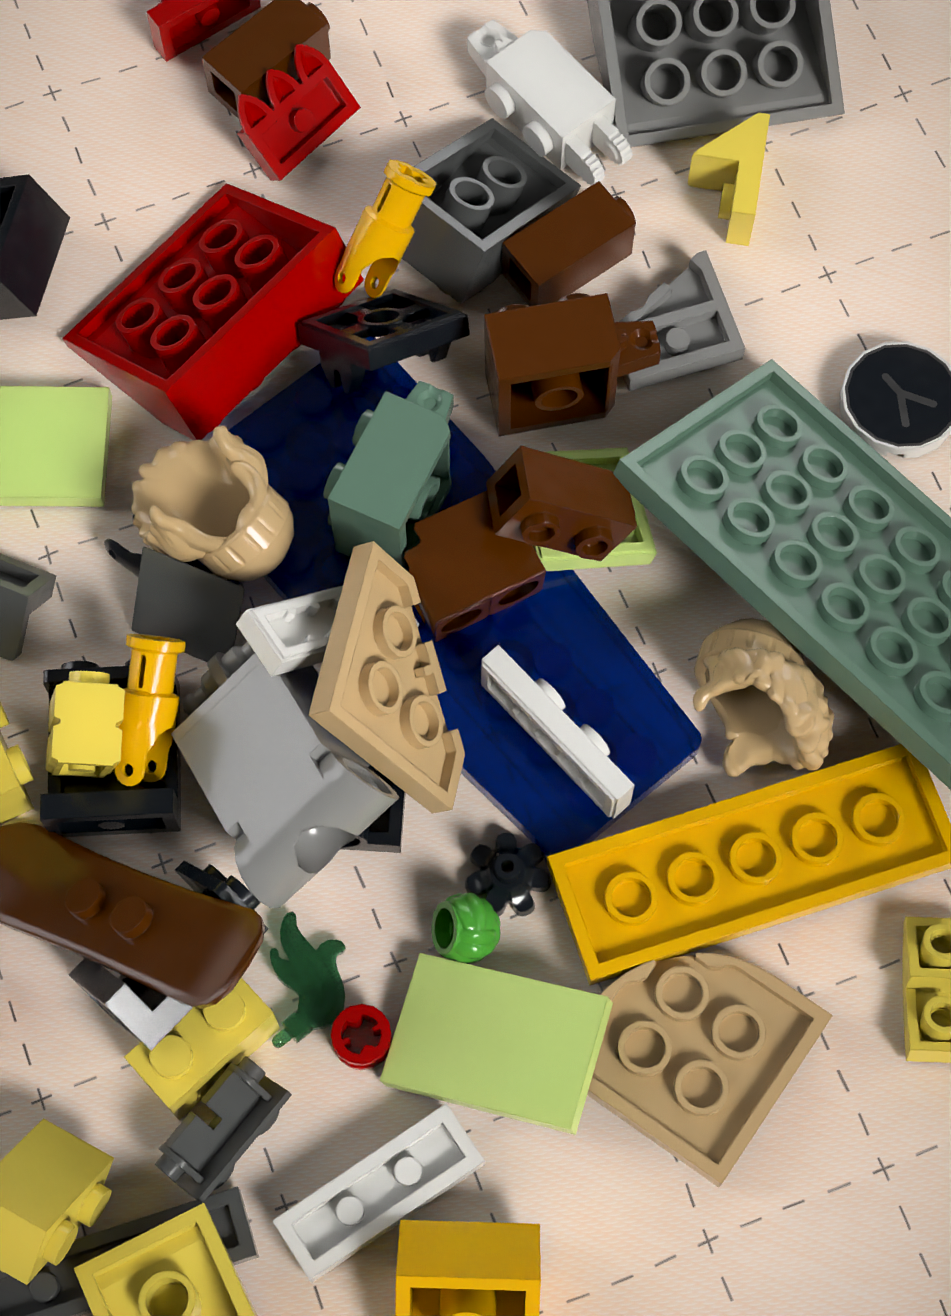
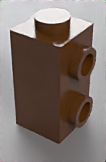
(261, 44)
(569, 246)
(560, 504)

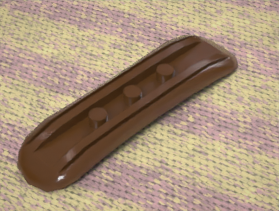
(124, 918)

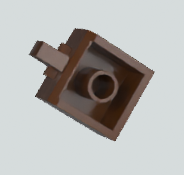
(561, 361)

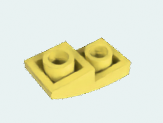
(927, 989)

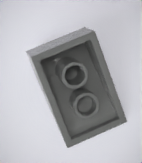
(482, 196)

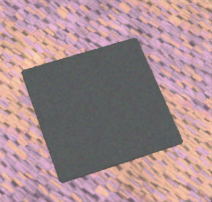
(186, 605)

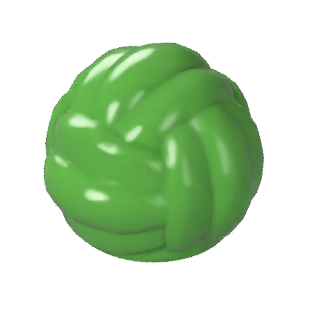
(465, 928)

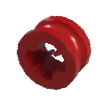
(353, 1018)

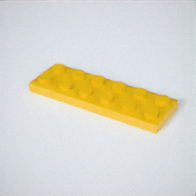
(751, 862)

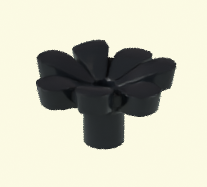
(511, 886)

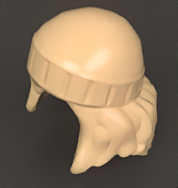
(213, 507)
(763, 697)

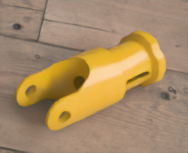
(384, 229)
(149, 707)

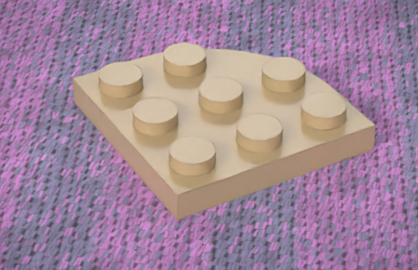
(701, 1054)

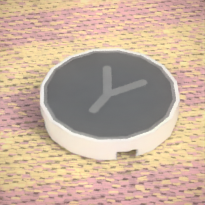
(898, 399)

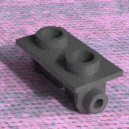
(205, 1155)

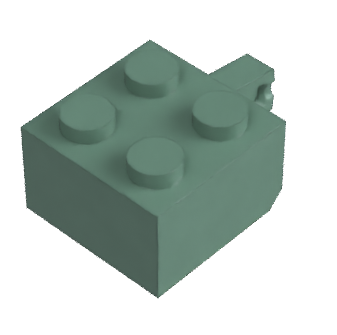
(393, 473)

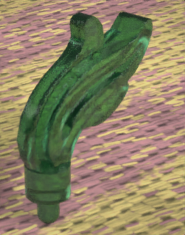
(312, 977)

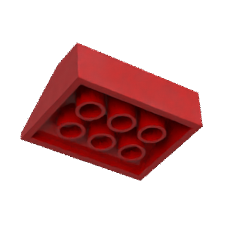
(213, 309)

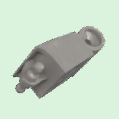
(275, 773)

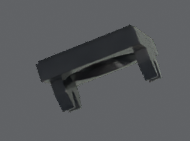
(406, 322)

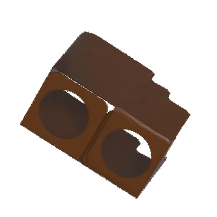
(468, 569)

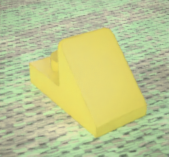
(734, 167)

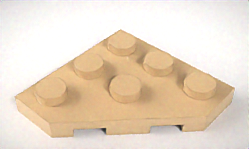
(384, 683)

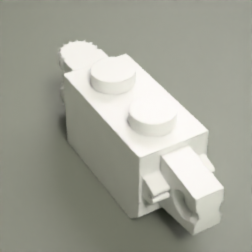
(549, 98)

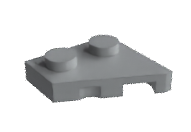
(691, 325)

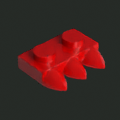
(299, 113)

